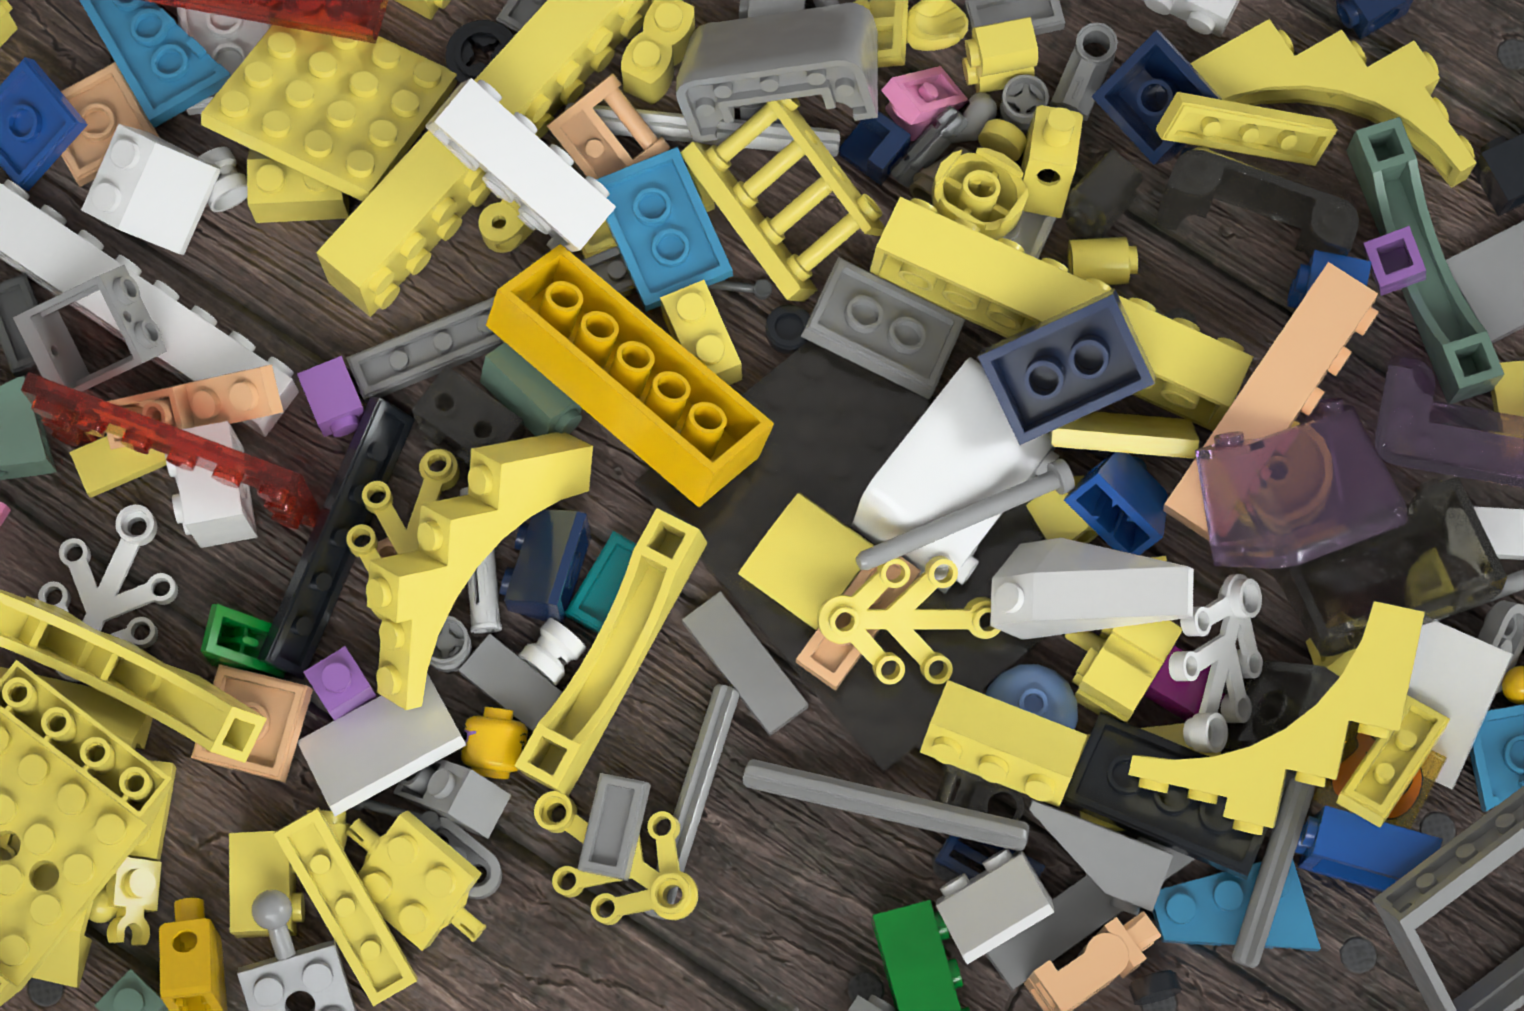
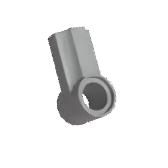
(1084, 72)

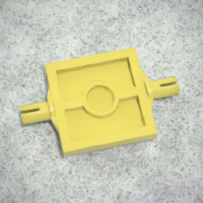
(417, 880)

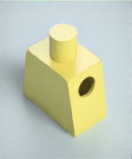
(1052, 145)

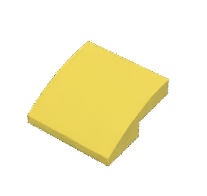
(805, 559)

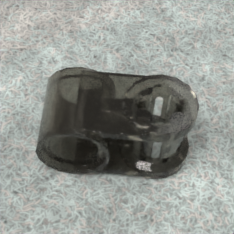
(974, 791)

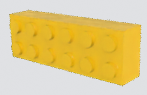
(629, 374)

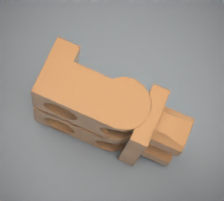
(1111, 952)

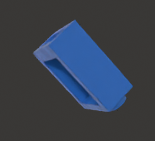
(1359, 851)

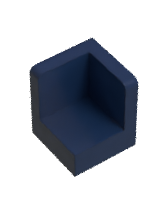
(875, 147)

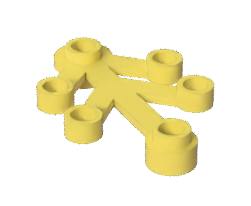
(400, 538)
(902, 618)
(656, 882)

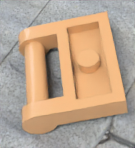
(593, 143)

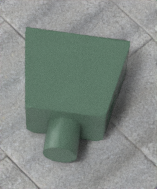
(22, 435)

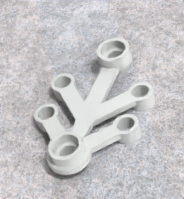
(104, 602)
(1236, 604)

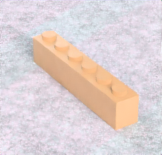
(1287, 375)

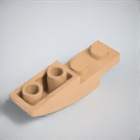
(208, 401)

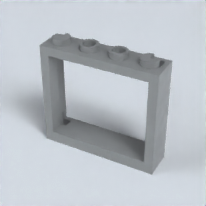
(1440, 882)

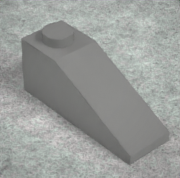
(1115, 862)

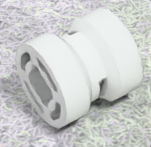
(230, 186)
(552, 651)

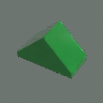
(236, 641)

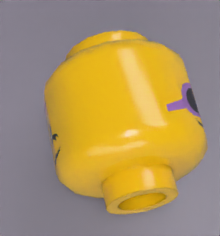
(493, 743)

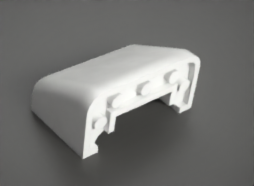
(945, 463)

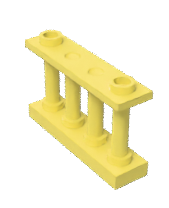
(766, 235)

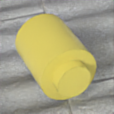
(1103, 259)

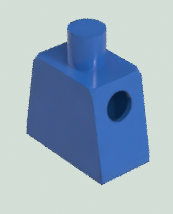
(1121, 503)

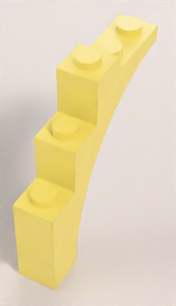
(1334, 74)
(454, 538)
(130, 675)
(1253, 777)

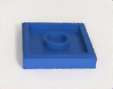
(34, 123)

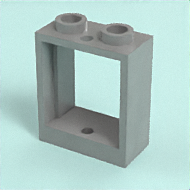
(46, 331)

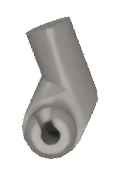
(978, 112)

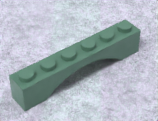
(1449, 329)

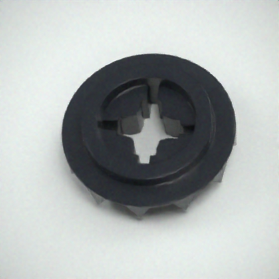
(483, 35)

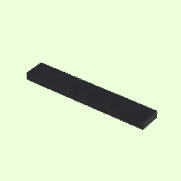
(327, 555)

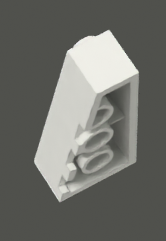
(521, 165)

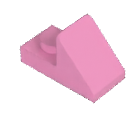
(920, 98)

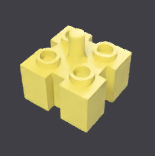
(1121, 665)

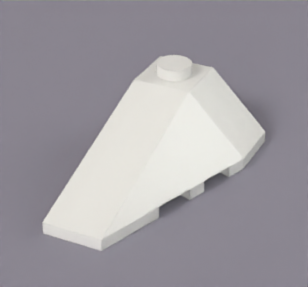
(1085, 587)

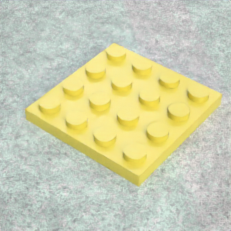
(330, 105)

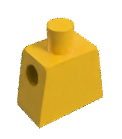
(191, 960)

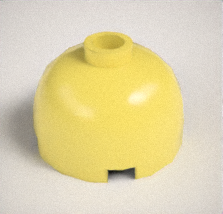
(981, 189)

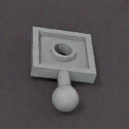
(310, 969)

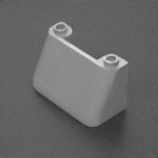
(779, 59)

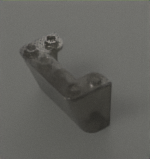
(1430, 565)

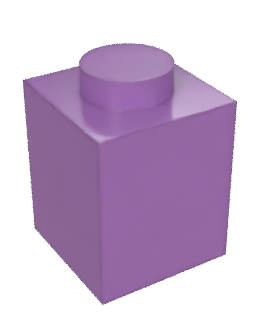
(1395, 260)
(332, 397)
(340, 683)

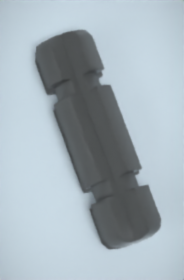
(929, 145)

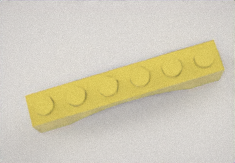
(584, 709)

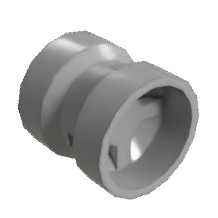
(1025, 94)
(451, 635)

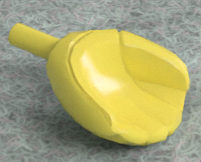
(935, 25)

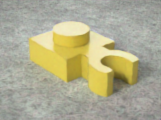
(133, 891)

